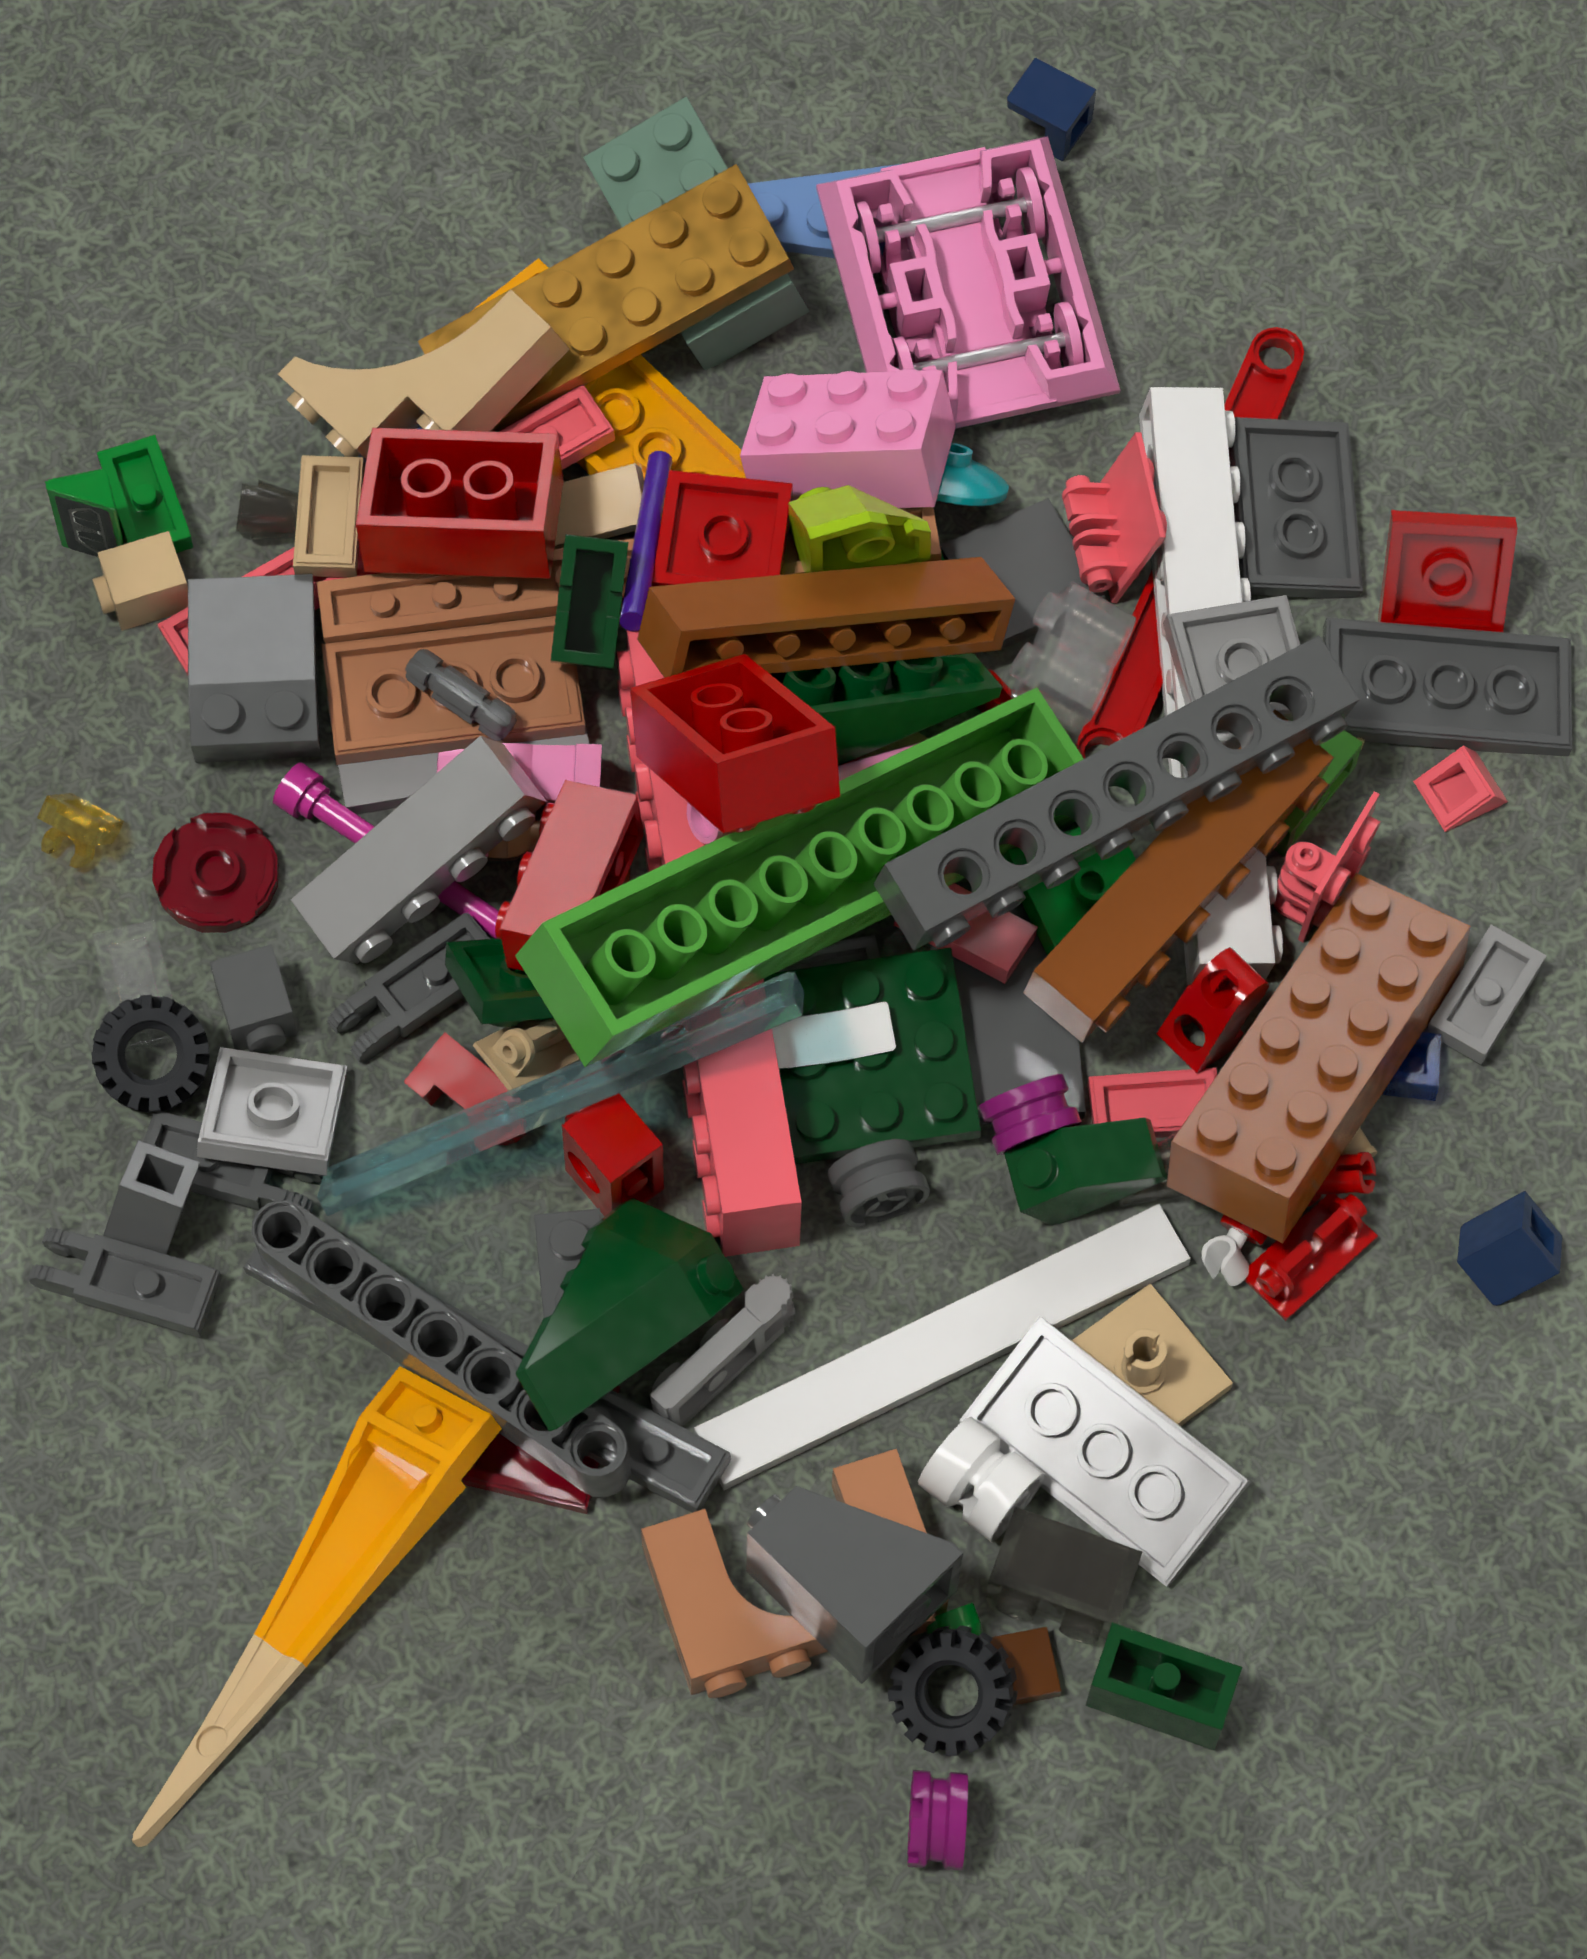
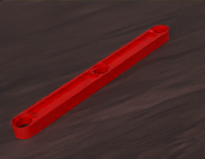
(1138, 675)

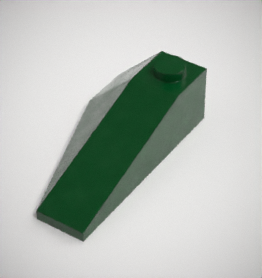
(891, 699)
(624, 1304)

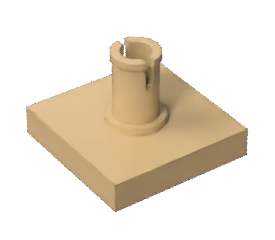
(1156, 1356)

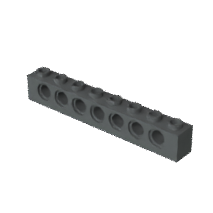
(1301, 679)

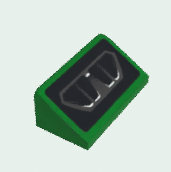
(85, 511)

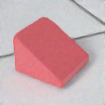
(1459, 789)

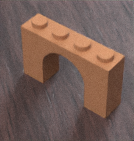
(714, 1626)

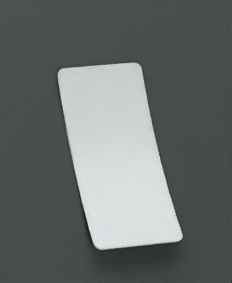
(834, 1036)

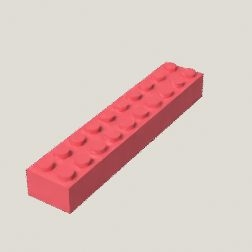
(735, 1093)

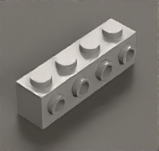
(419, 852)

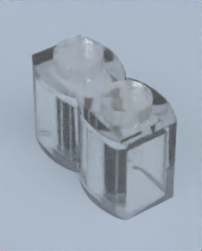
(1072, 653)

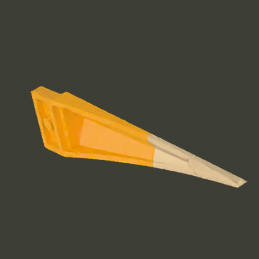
(382, 1499)

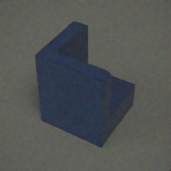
(1054, 102)
(1509, 1249)

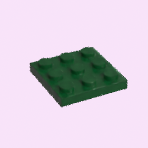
(908, 1093)

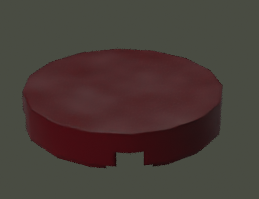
(213, 893)

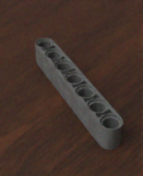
(420, 1324)

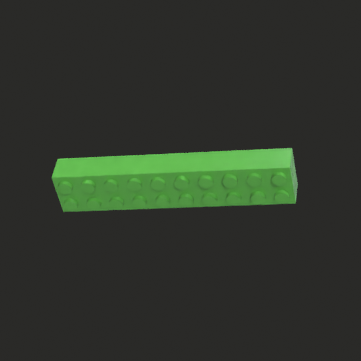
(780, 889)

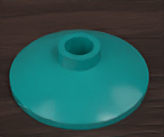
(969, 481)

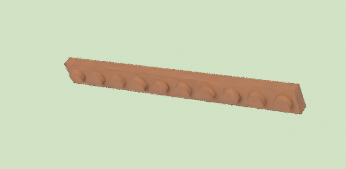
(429, 602)

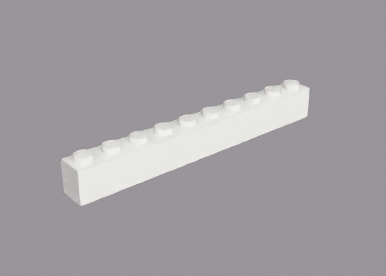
(1198, 569)

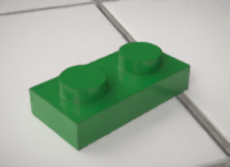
(144, 492)

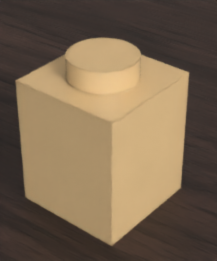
(141, 581)

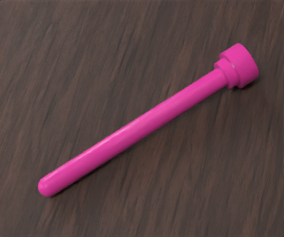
(306, 795)

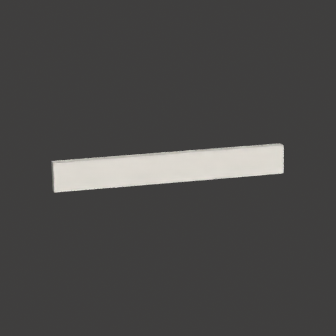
(944, 1345)

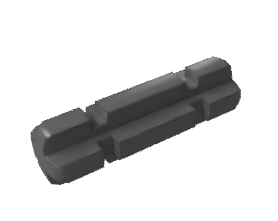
(460, 694)

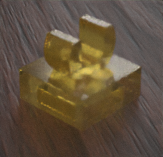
(79, 821)

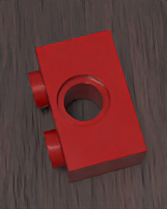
(612, 1154)

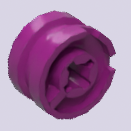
(1029, 1112)
(937, 1820)

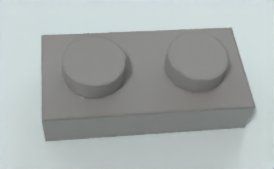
(1486, 994)

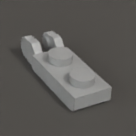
(724, 1351)

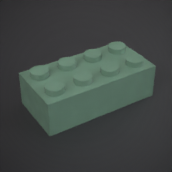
(660, 163)

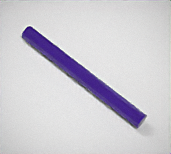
(645, 540)

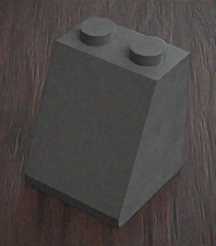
(849, 1574)

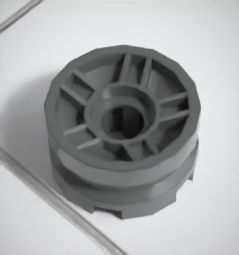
(878, 1181)

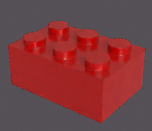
(460, 503)
(735, 743)

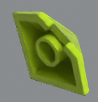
(854, 531)

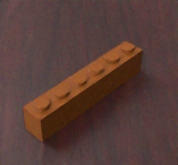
(829, 617)
(1168, 891)

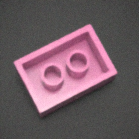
(855, 430)

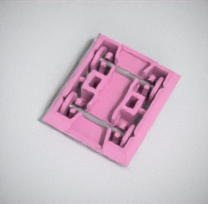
(963, 287)

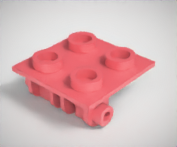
(1115, 521)
(1315, 878)

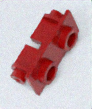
(1311, 1254)

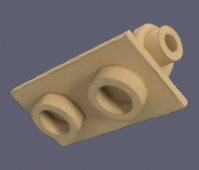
(526, 1051)

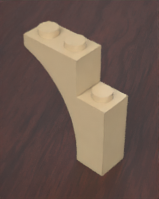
(454, 387)

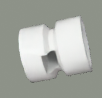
(980, 1478)

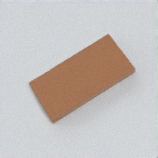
(387, 717)

